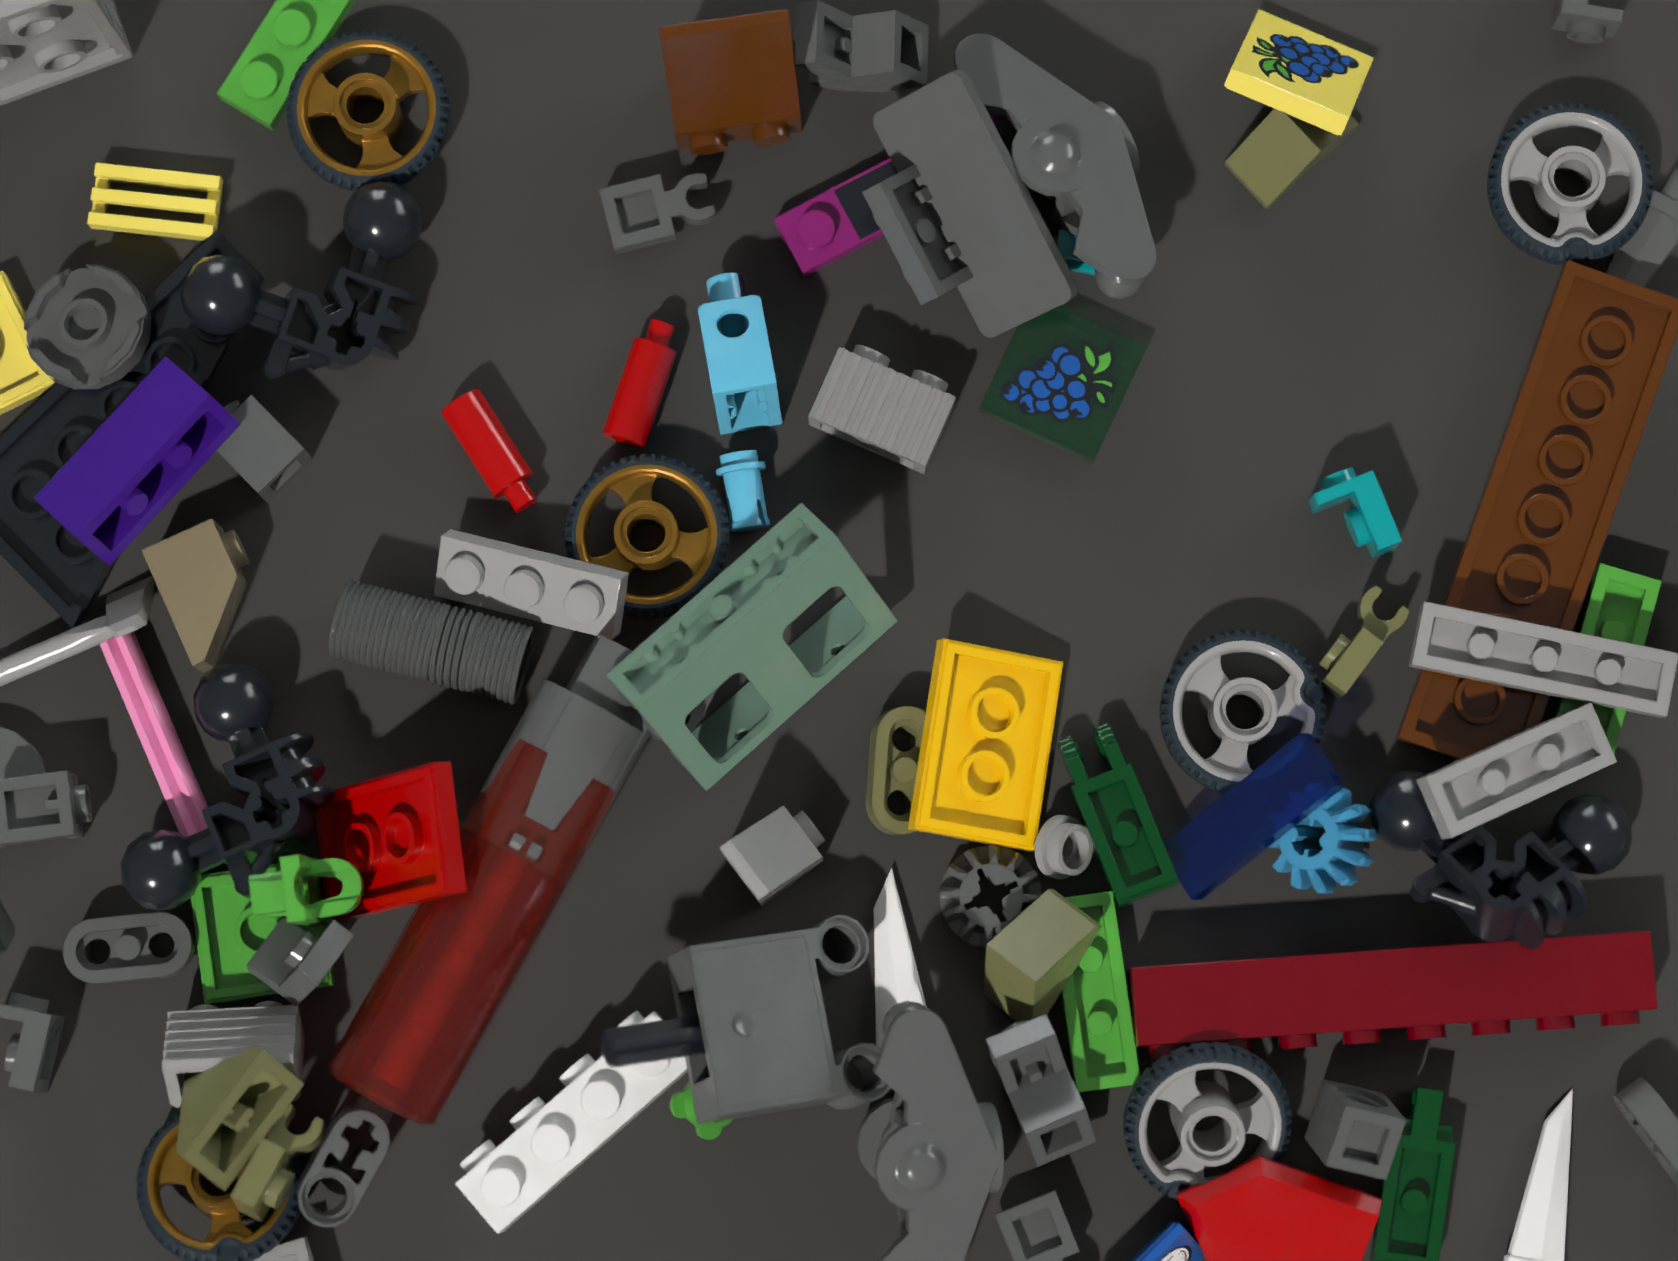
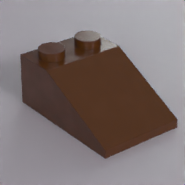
(732, 81)

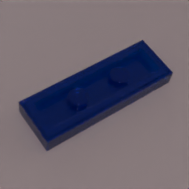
(1252, 816)

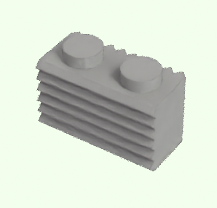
(882, 407)
(212, 1035)

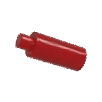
(641, 387)
(490, 448)

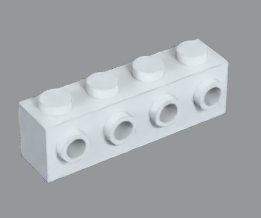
(562, 1134)

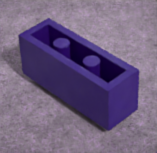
(137, 461)

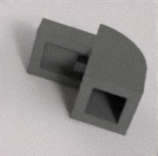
(860, 51)
(1040, 1089)

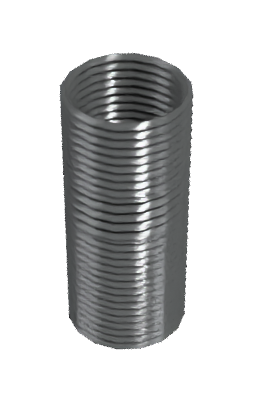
(426, 637)

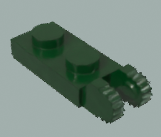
(1119, 821)

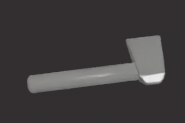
(125, 613)

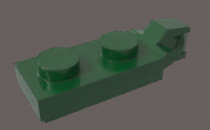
(1416, 1185)

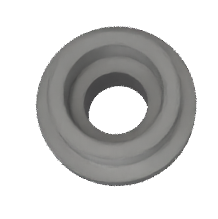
(1063, 847)

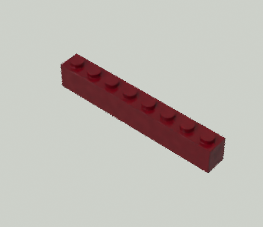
(1393, 990)

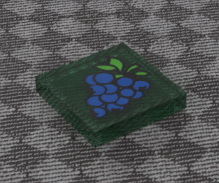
(1063, 381)

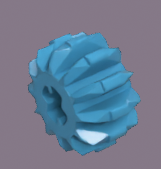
(1340, 844)

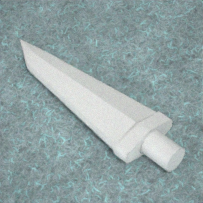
(893, 957)
(1543, 1210)

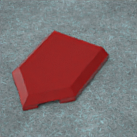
(1278, 1215)

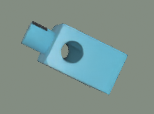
(738, 356)

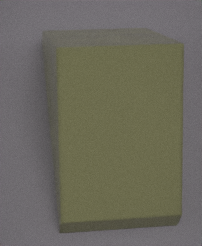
(1281, 154)
(1036, 956)
(231, 1111)

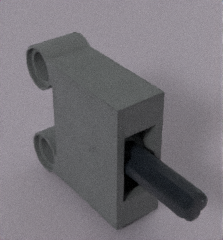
(757, 1025)

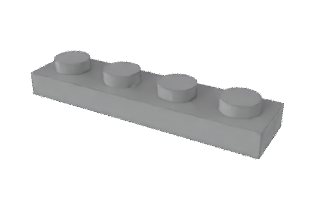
(1543, 659)

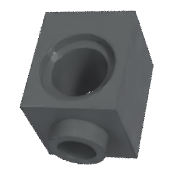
(262, 449)
(1355, 1129)

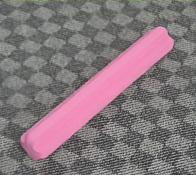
(156, 733)

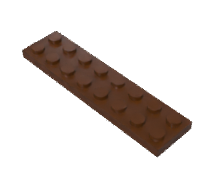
(1550, 492)

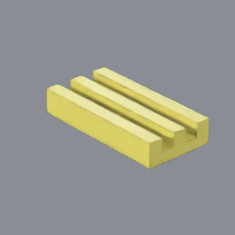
(103, 195)

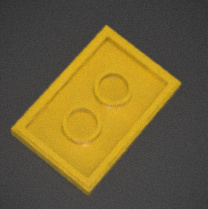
(985, 745)

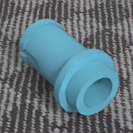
(744, 490)

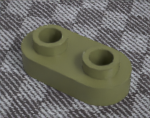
(893, 769)

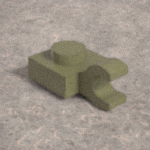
(1349, 657)
(268, 1173)

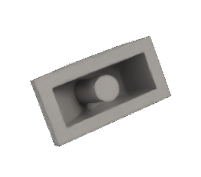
(774, 853)

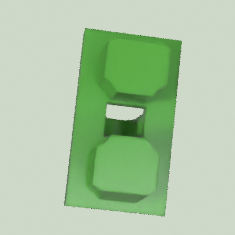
(296, 890)

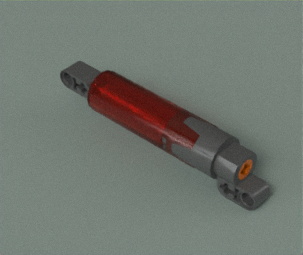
(470, 947)

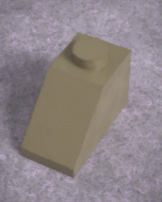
(200, 586)

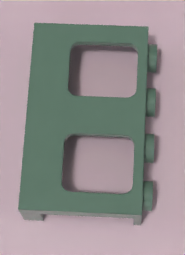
(740, 629)

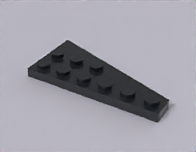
(61, 423)

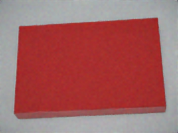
(398, 836)

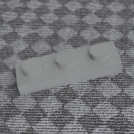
(531, 584)
(1516, 771)

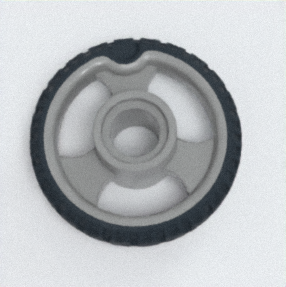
(1518, 159)
(1202, 672)
(1174, 1081)

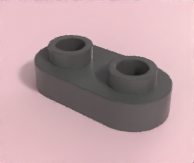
(130, 947)

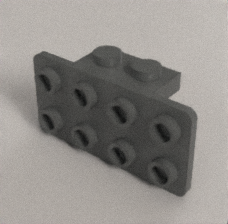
(963, 211)

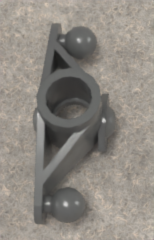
(1071, 158)
(930, 1143)

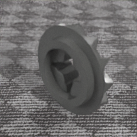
(962, 885)

